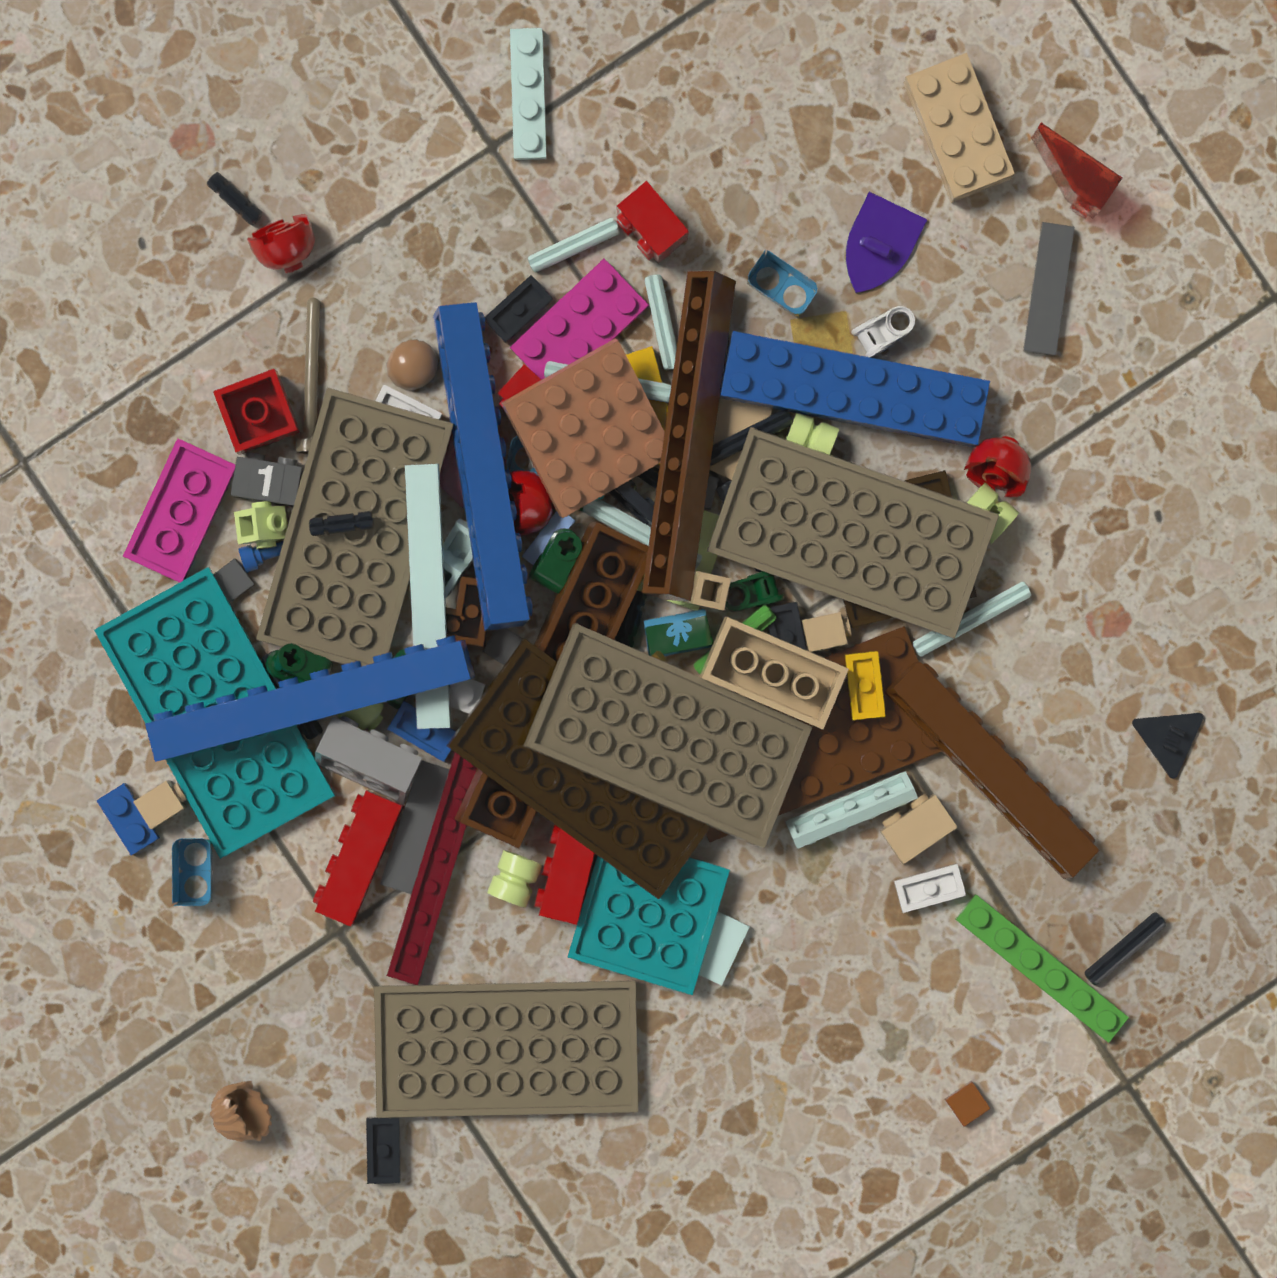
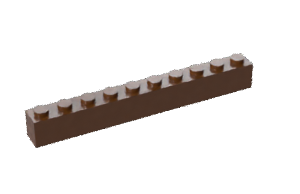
(689, 436)

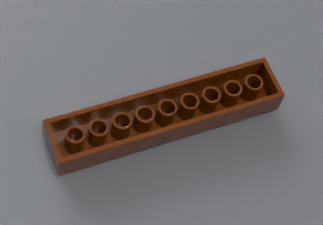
(593, 597)

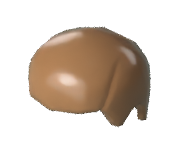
(412, 365)

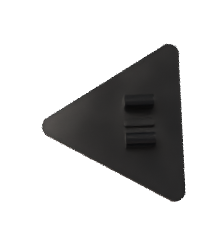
(1169, 738)

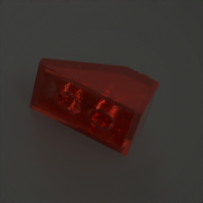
(1077, 174)

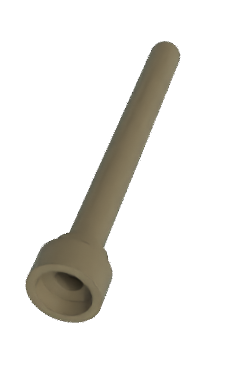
(311, 376)

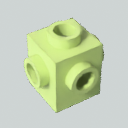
(261, 524)

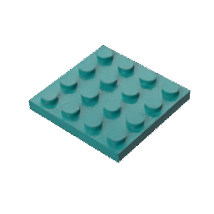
(650, 936)

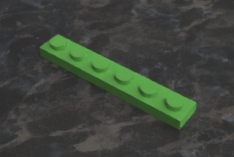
(1041, 968)

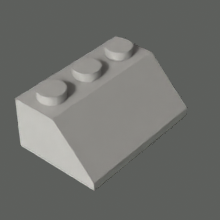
(368, 759)

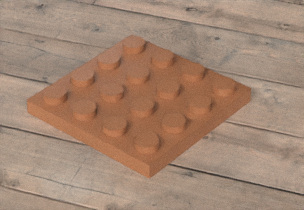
(587, 427)

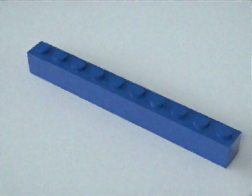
(482, 467)
(309, 700)

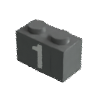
(266, 480)

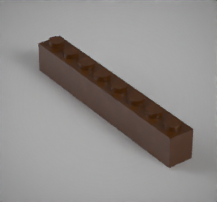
(992, 769)

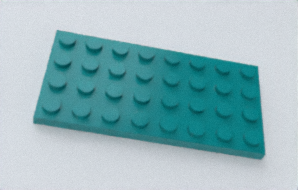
(188, 652)

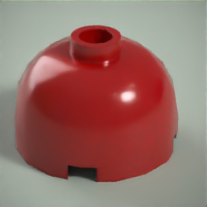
(283, 243)
(1000, 465)
(531, 501)

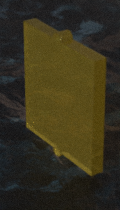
(823, 331)

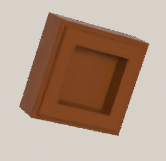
(967, 1103)

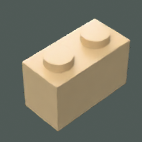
(917, 828)

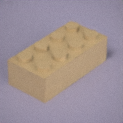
(958, 127)
(774, 672)

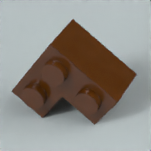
(467, 618)

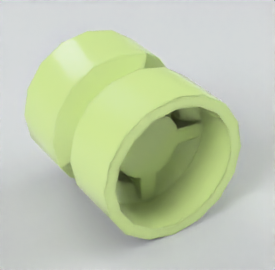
(808, 434)
(987, 499)
(514, 878)

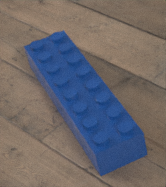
(854, 389)

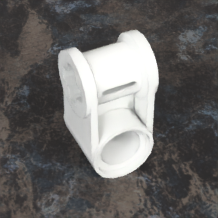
(882, 331)

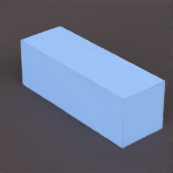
(542, 539)

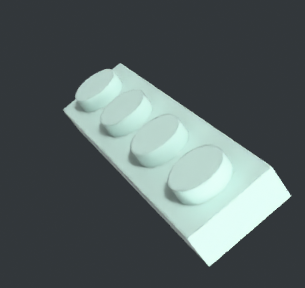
(528, 94)
(851, 809)

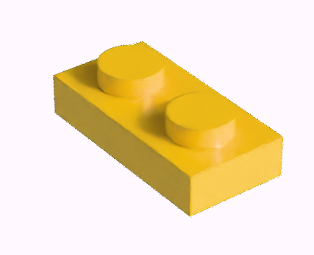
(865, 685)

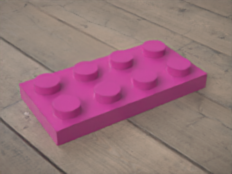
(581, 320)
(180, 511)

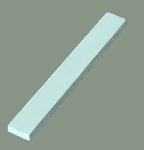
(427, 581)

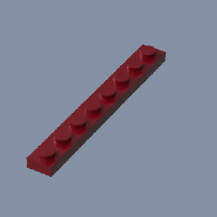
(432, 877)

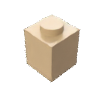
(710, 590)
(826, 631)
(161, 803)

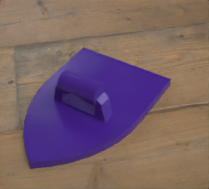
(880, 242)

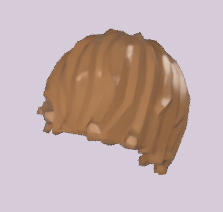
(240, 1113)

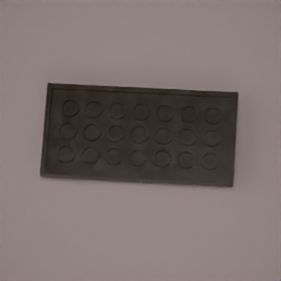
(618, 826)

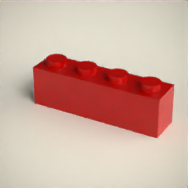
(358, 858)
(566, 880)

